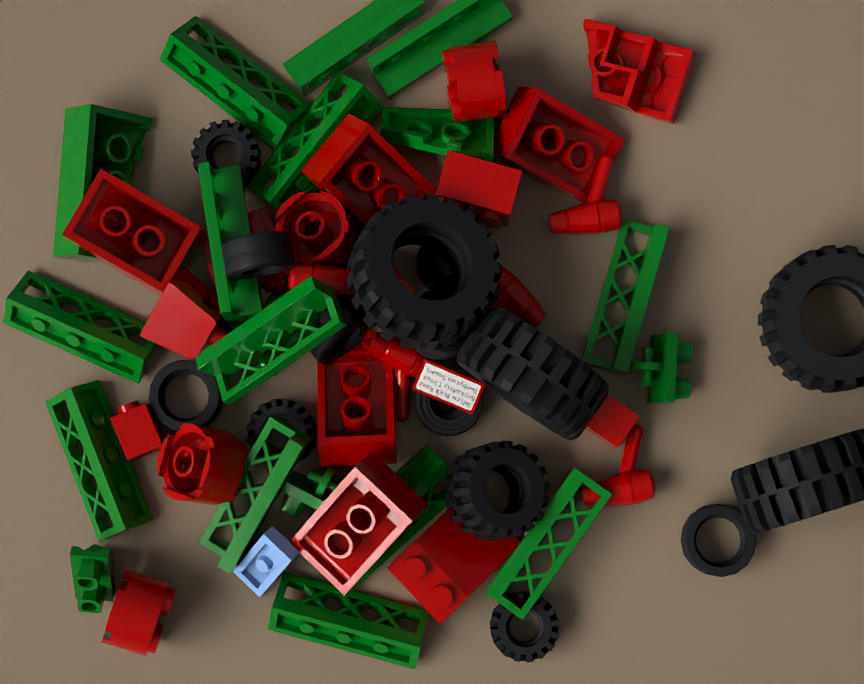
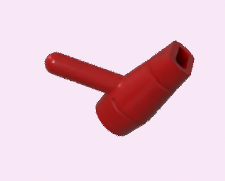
(596, 214)
(331, 275)
(518, 300)
(403, 360)
(628, 485)

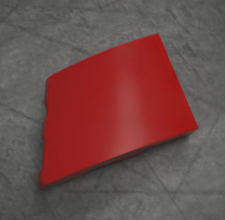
(637, 71)

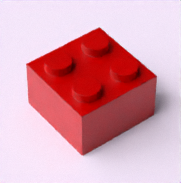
(480, 186)

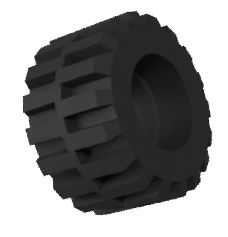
(524, 485)

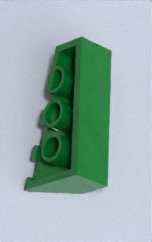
(93, 140)

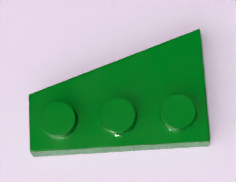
(437, 133)

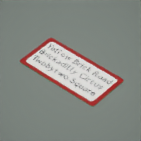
(448, 386)

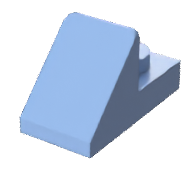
(266, 561)

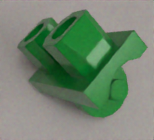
(660, 368)
(307, 490)
(92, 577)

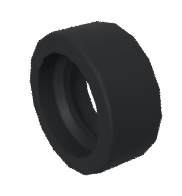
(157, 394)
(689, 545)

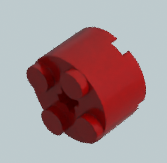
(474, 82)
(320, 213)
(201, 464)
(136, 613)

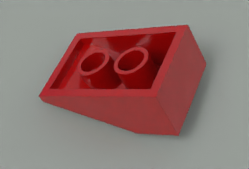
(553, 142)
(363, 170)
(131, 232)
(355, 409)
(358, 522)
(448, 565)

